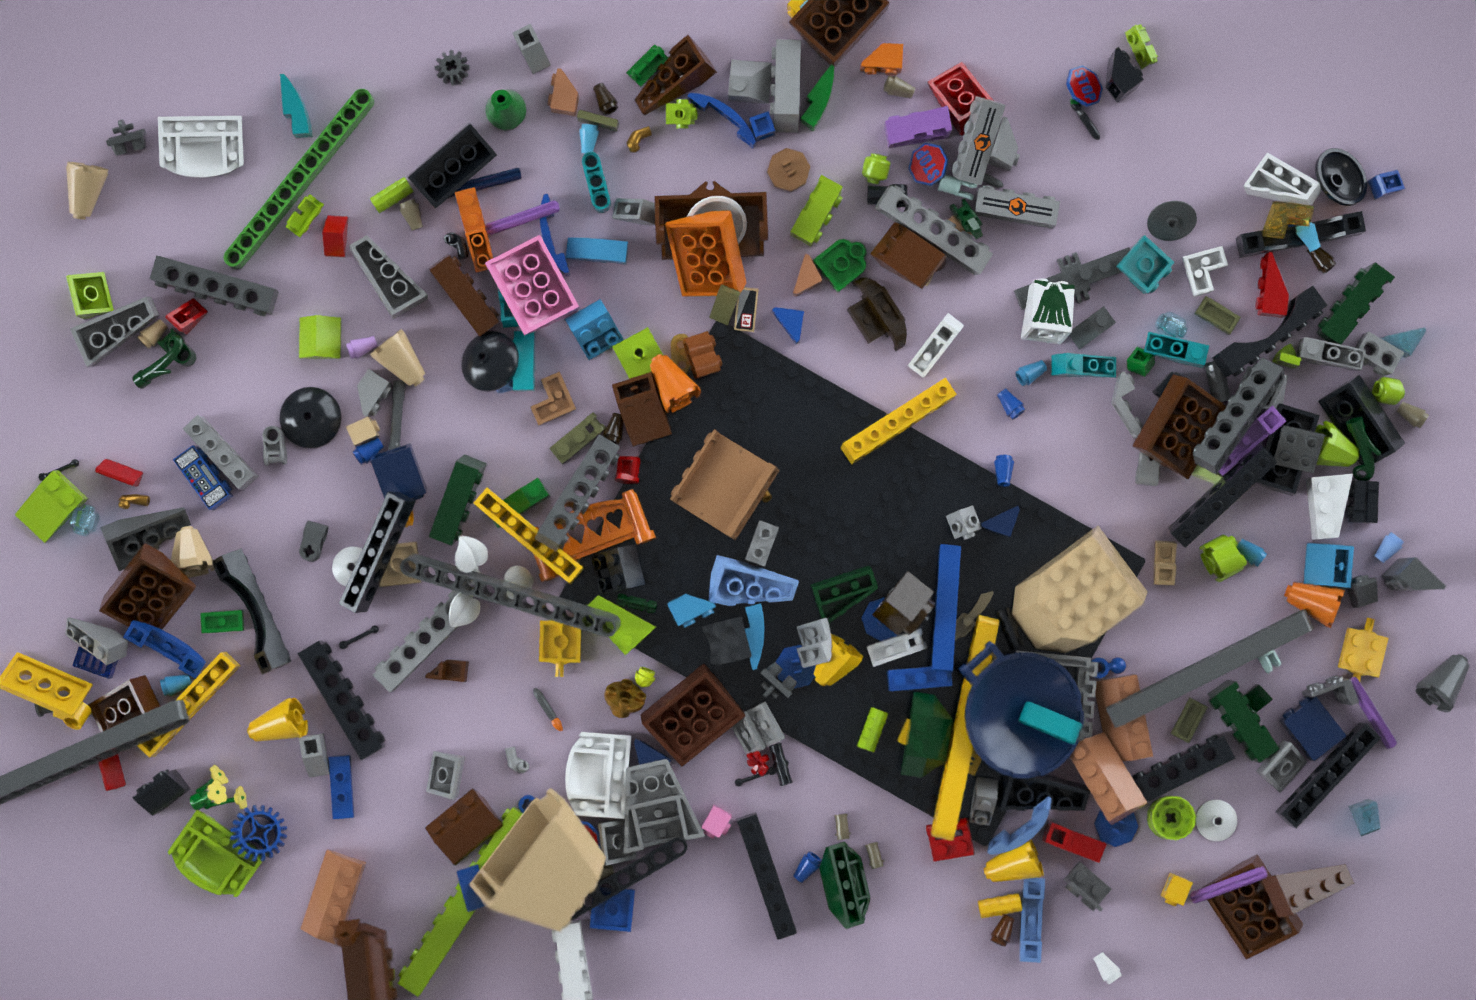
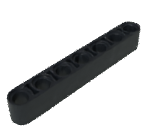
(630, 869)

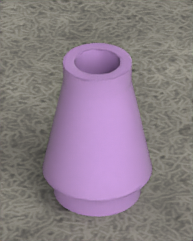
(359, 347)

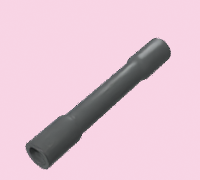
(398, 397)

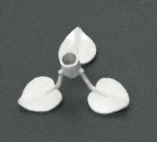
(468, 557)

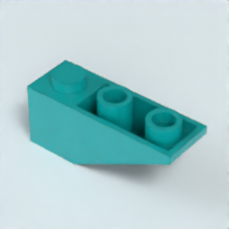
(1179, 350)
(1083, 365)

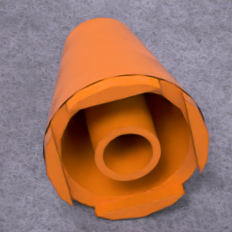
(673, 384)
(1317, 600)

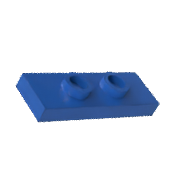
(341, 787)

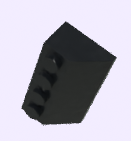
(452, 165)
(1356, 400)
(1279, 477)

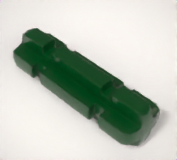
(636, 603)

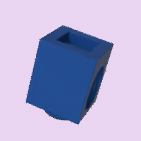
(762, 126)

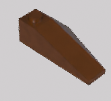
(681, 73)

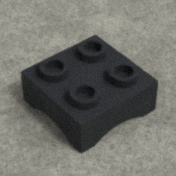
(727, 641)

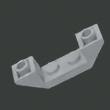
(1124, 385)

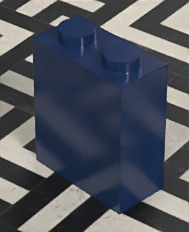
(399, 472)
(1312, 727)

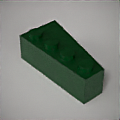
(1354, 303)
(457, 499)
(1243, 721)

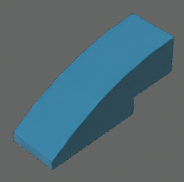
(597, 250)
(755, 633)

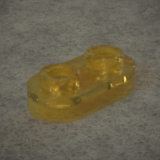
(679, 354)

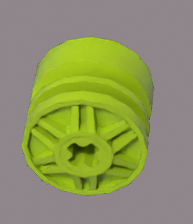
(1183, 817)

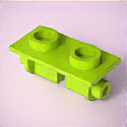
(1143, 54)
(300, 222)

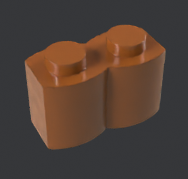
(702, 354)

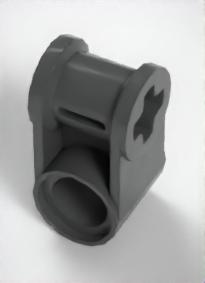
(313, 536)

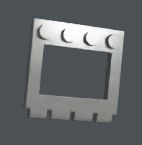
(1087, 688)

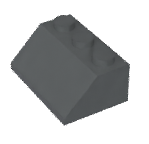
(1411, 575)

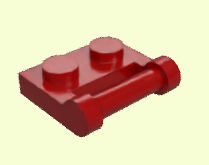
(958, 847)

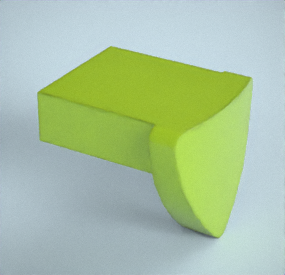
(1287, 357)

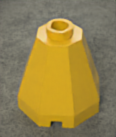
(843, 660)

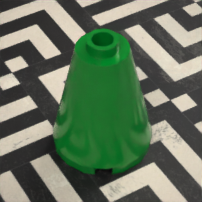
(505, 109)

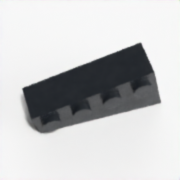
(1026, 793)

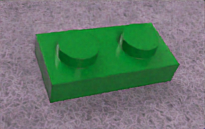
(222, 621)

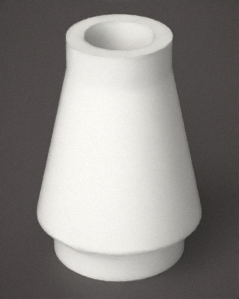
(1107, 969)

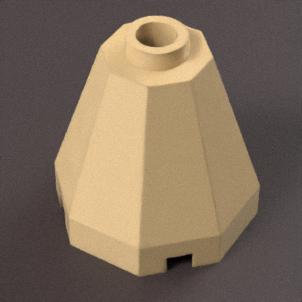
(191, 553)

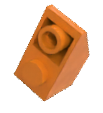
(885, 58)

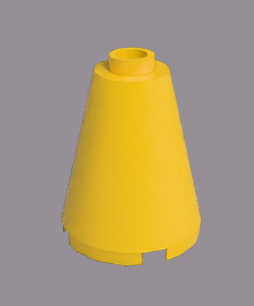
(279, 722)
(1015, 864)

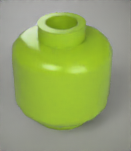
(876, 168)
(1388, 391)

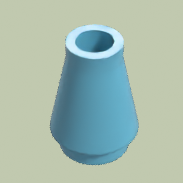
(588, 137)
(1309, 236)

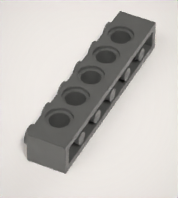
(165, 267)
(1262, 371)
(548, 533)

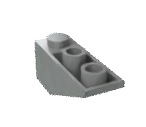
(1330, 354)
(98, 640)

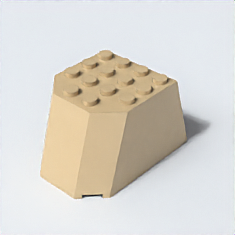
(1077, 595)
(542, 866)

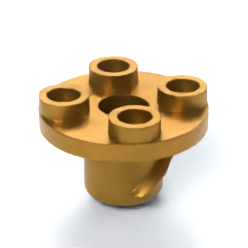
(624, 698)

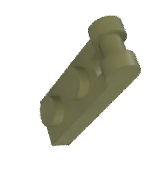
(577, 438)

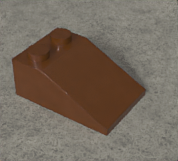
(907, 255)
(124, 703)

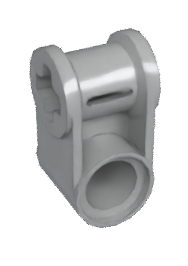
(274, 447)
(1147, 471)

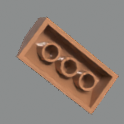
(1132, 738)
(1107, 778)
(332, 895)

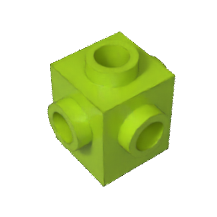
(675, 110)

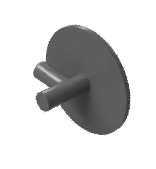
(1171, 220)

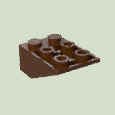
(641, 409)

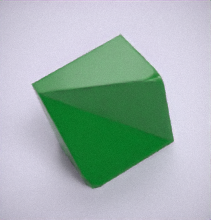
(1140, 362)

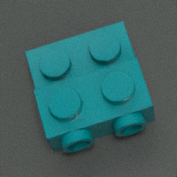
(1145, 265)

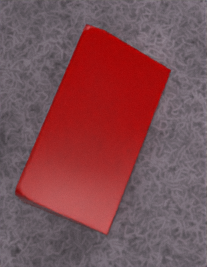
(119, 472)
(112, 773)

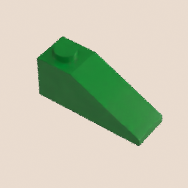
(527, 497)

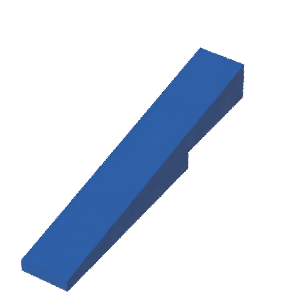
(946, 607)

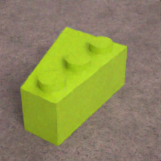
(817, 211)
(632, 627)

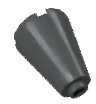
(1444, 683)

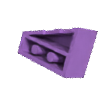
(918, 127)

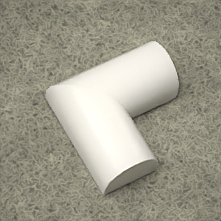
(1198, 268)

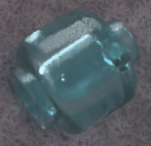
(1171, 325)
(84, 520)

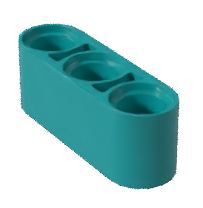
(592, 173)
(1050, 722)

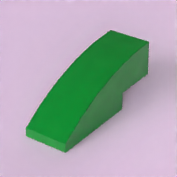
(819, 99)

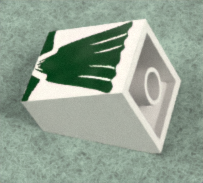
(1048, 311)

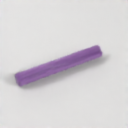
(522, 217)
(1373, 715)
(1228, 885)

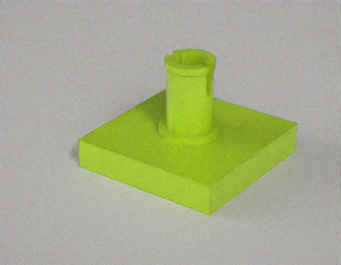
(637, 352)

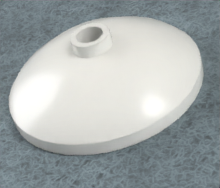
(722, 203)

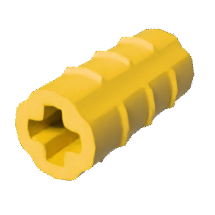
(999, 905)

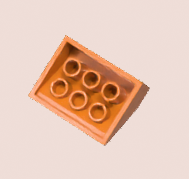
(706, 253)

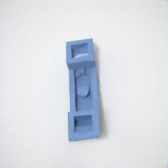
(1006, 842)
(1031, 920)

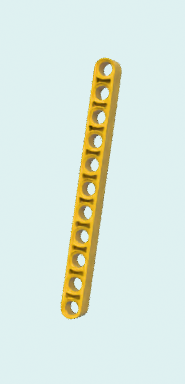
(960, 747)

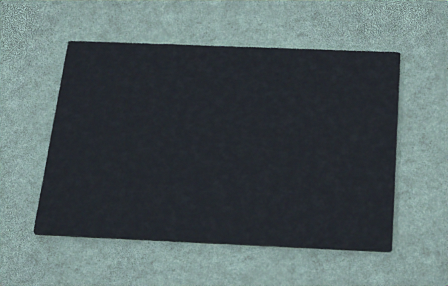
(830, 521)

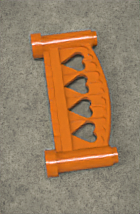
(632, 526)

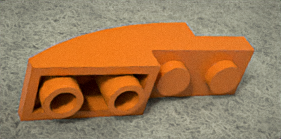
(474, 228)

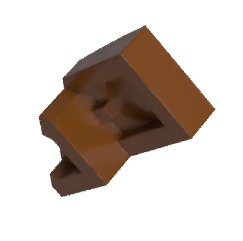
(450, 670)

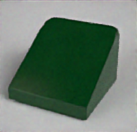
(1258, 698)

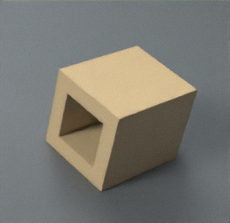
(363, 431)

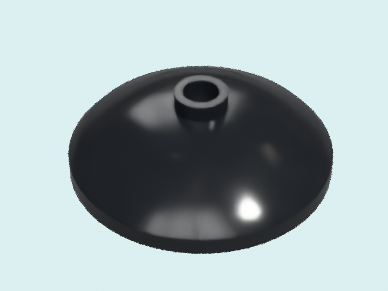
(1341, 177)
(497, 366)
(324, 419)

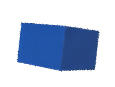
(1386, 184)
(791, 321)

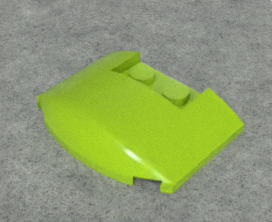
(209, 860)

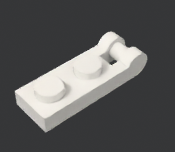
(896, 647)

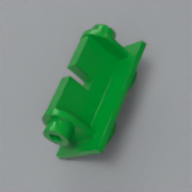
(647, 65)

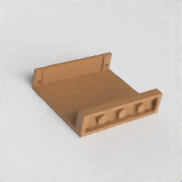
(724, 484)

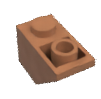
(564, 96)

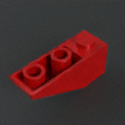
(1273, 292)
(1073, 841)

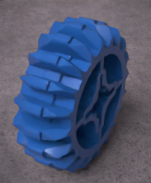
(274, 824)

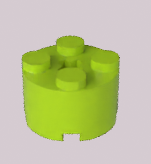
(1222, 557)

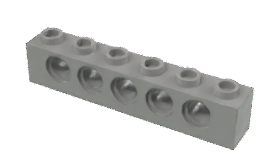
(980, 252)
(383, 670)

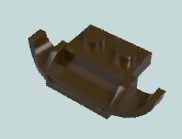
(877, 314)

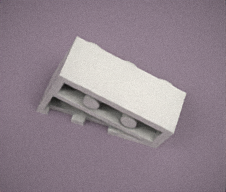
(1282, 183)
(1327, 504)

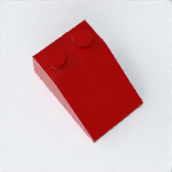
(957, 91)

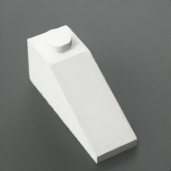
(935, 345)

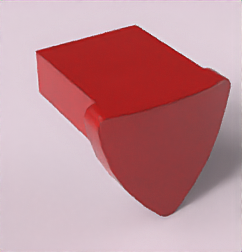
(627, 470)

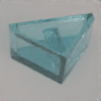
(1406, 341)
(1366, 816)

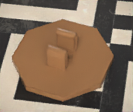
(788, 169)

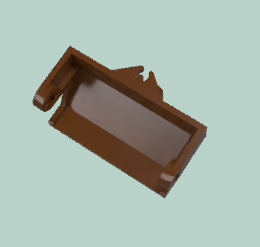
(678, 206)
(366, 961)

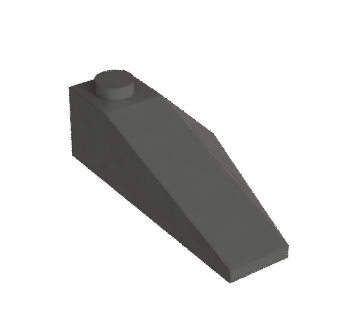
(129, 534)

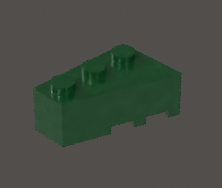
(843, 591)

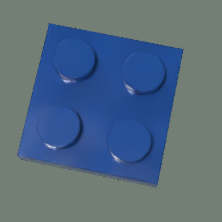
(615, 912)

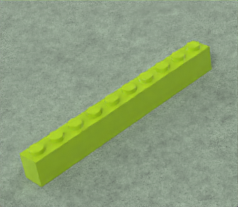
(449, 924)

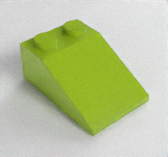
(50, 505)

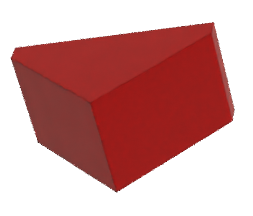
(335, 236)
(187, 316)

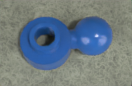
(1116, 665)

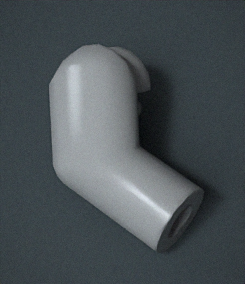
(514, 762)

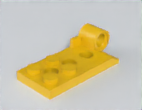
(68, 708)

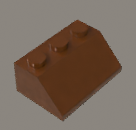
(464, 826)

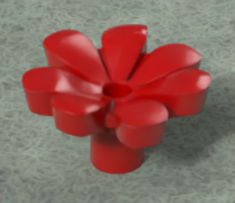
(758, 763)

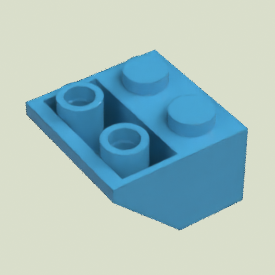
(594, 329)
(1328, 565)
(689, 607)

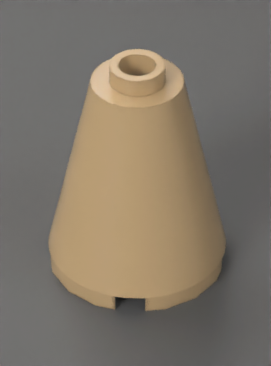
(84, 187)
(400, 359)

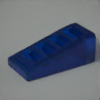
(108, 673)

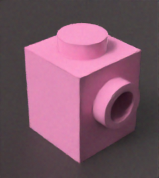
(716, 822)

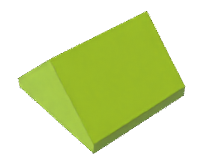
(90, 294)
(320, 337)

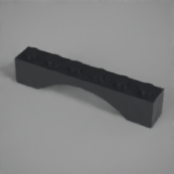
(1327, 230)
(1300, 309)
(269, 647)

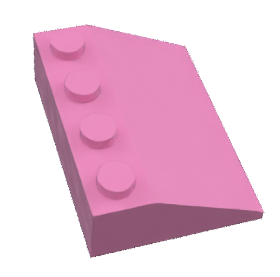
(532, 285)

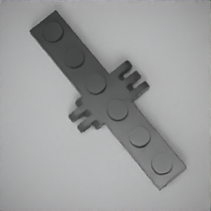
(1079, 274)

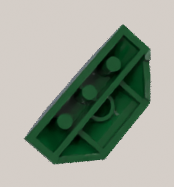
(926, 736)
(845, 884)

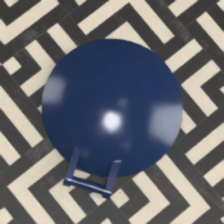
(997, 703)

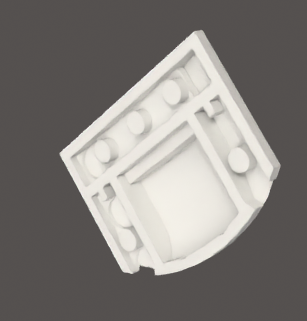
(200, 145)
(598, 775)

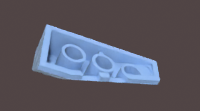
(741, 582)

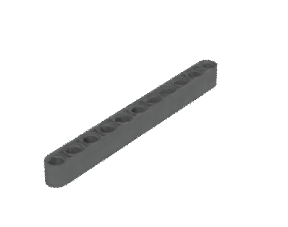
(520, 594)
(1210, 668)
(93, 750)

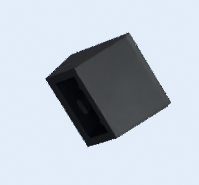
(1121, 75)
(617, 569)
(162, 792)

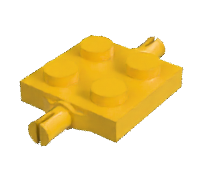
(559, 645)
(1363, 651)

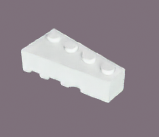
(573, 962)

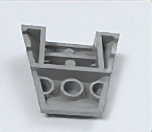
(656, 807)

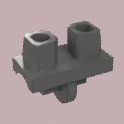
(117, 142)
(771, 674)

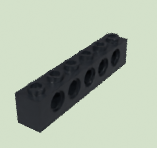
(1222, 495)
(377, 552)
(310, 659)
(1221, 754)
(1328, 774)
(766, 876)

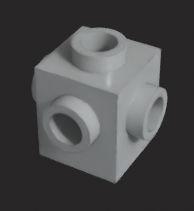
(964, 523)

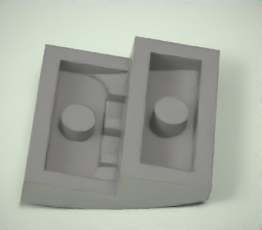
(815, 643)
(758, 729)

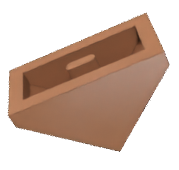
(807, 278)

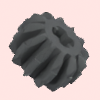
(454, 74)

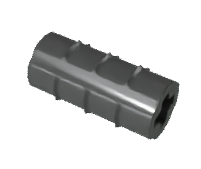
(1217, 382)

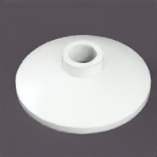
(342, 561)
(1206, 820)

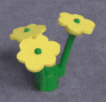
(203, 798)

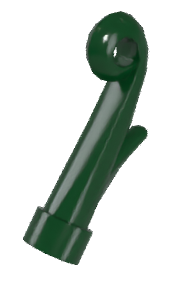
(158, 368)
(1365, 446)

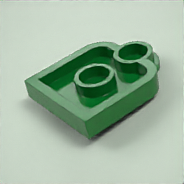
(842, 263)

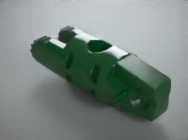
(967, 218)

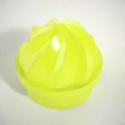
(644, 677)

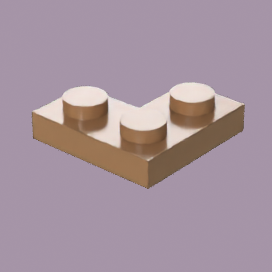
(558, 402)

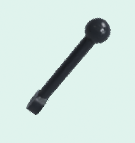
(74, 463)
(344, 644)
(738, 782)

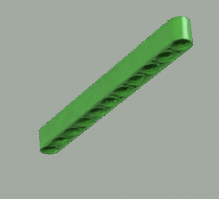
(300, 168)

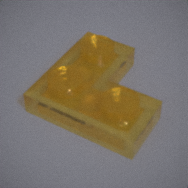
(1286, 213)

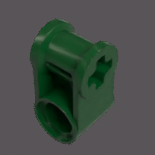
(191, 354)

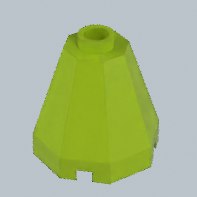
(1336, 447)

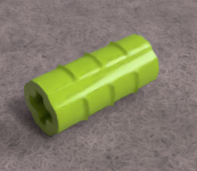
(391, 195)
(872, 729)

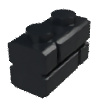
(1363, 502)

